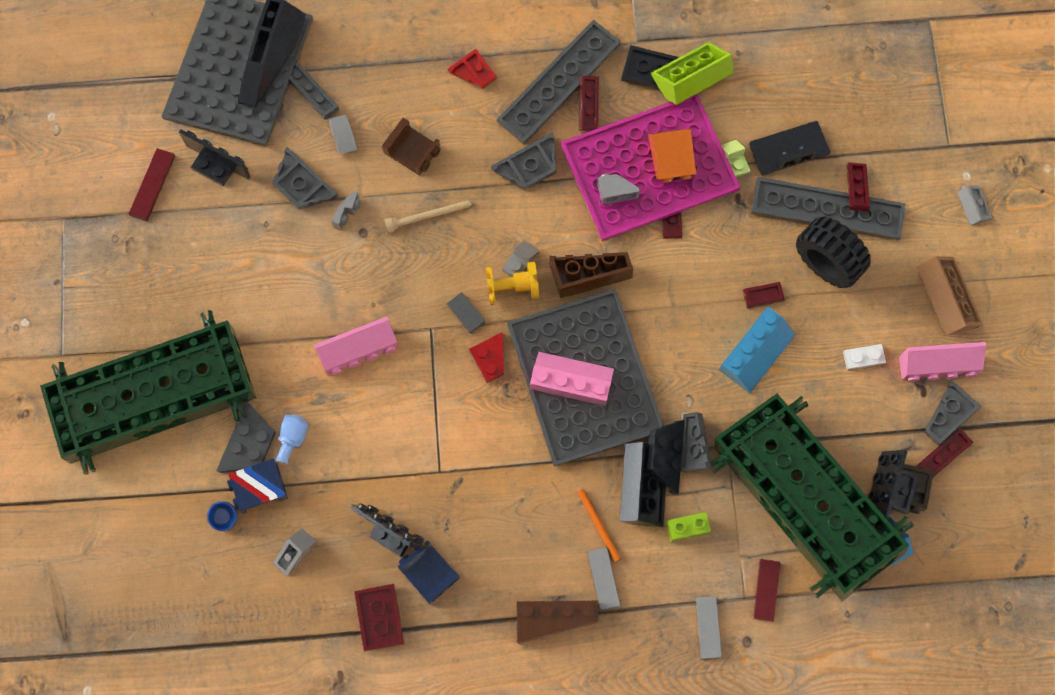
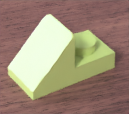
(735, 154)

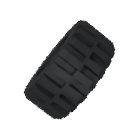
(833, 252)

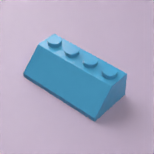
(758, 350)

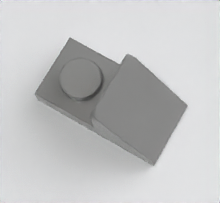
(521, 255)

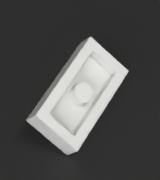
(864, 357)

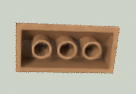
(949, 295)

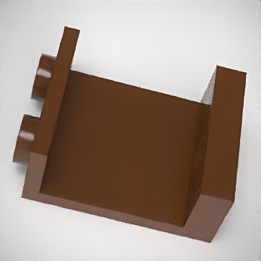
(411, 147)

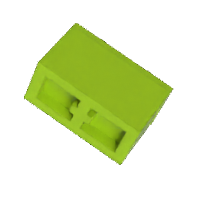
(688, 527)

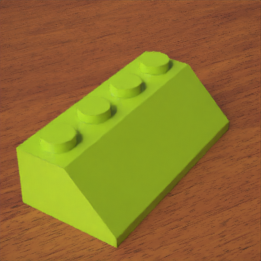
(693, 72)

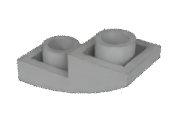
(342, 134)
(347, 207)

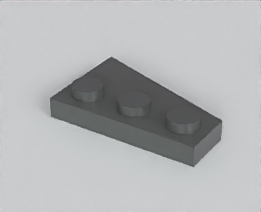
(951, 413)
(695, 447)

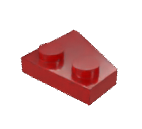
(473, 70)
(490, 357)

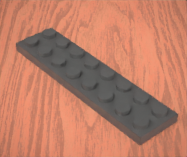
(558, 82)
(806, 203)

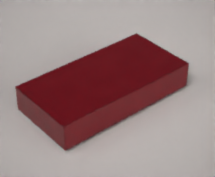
(763, 295)

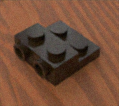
(922, 489)

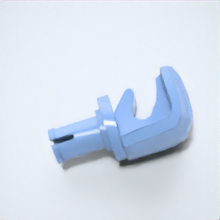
(291, 435)

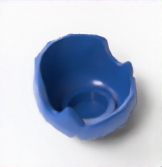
(222, 516)

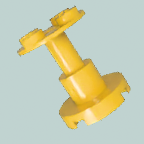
(520, 281)

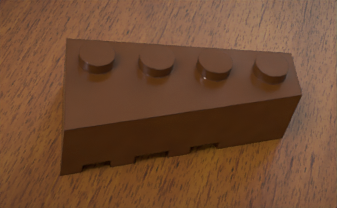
(589, 272)
(547, 618)

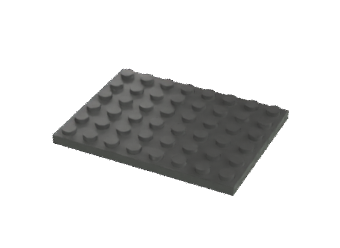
(213, 73)
(598, 334)

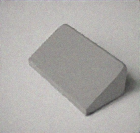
(974, 205)

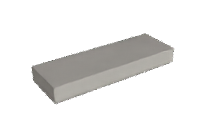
(603, 578)
(708, 627)

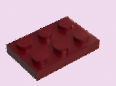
(379, 617)

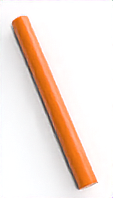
(599, 525)

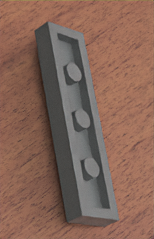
(312, 92)

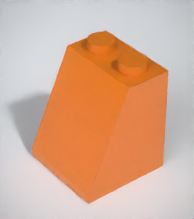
(672, 154)

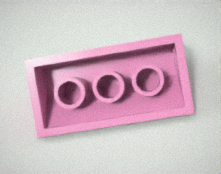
(356, 346)
(942, 361)
(571, 378)

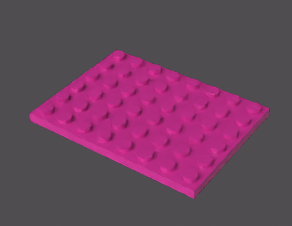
(626, 151)

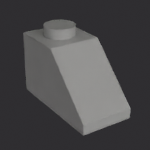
(616, 189)
(294, 551)

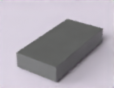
(466, 312)

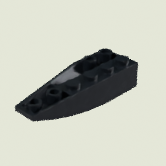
(270, 48)

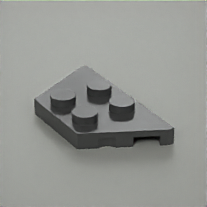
(529, 164)
(301, 183)
(247, 443)

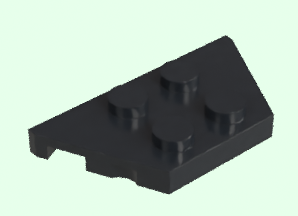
(666, 454)

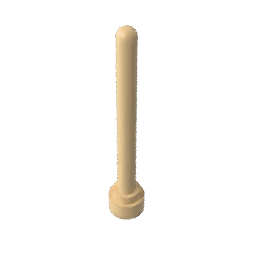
(393, 224)

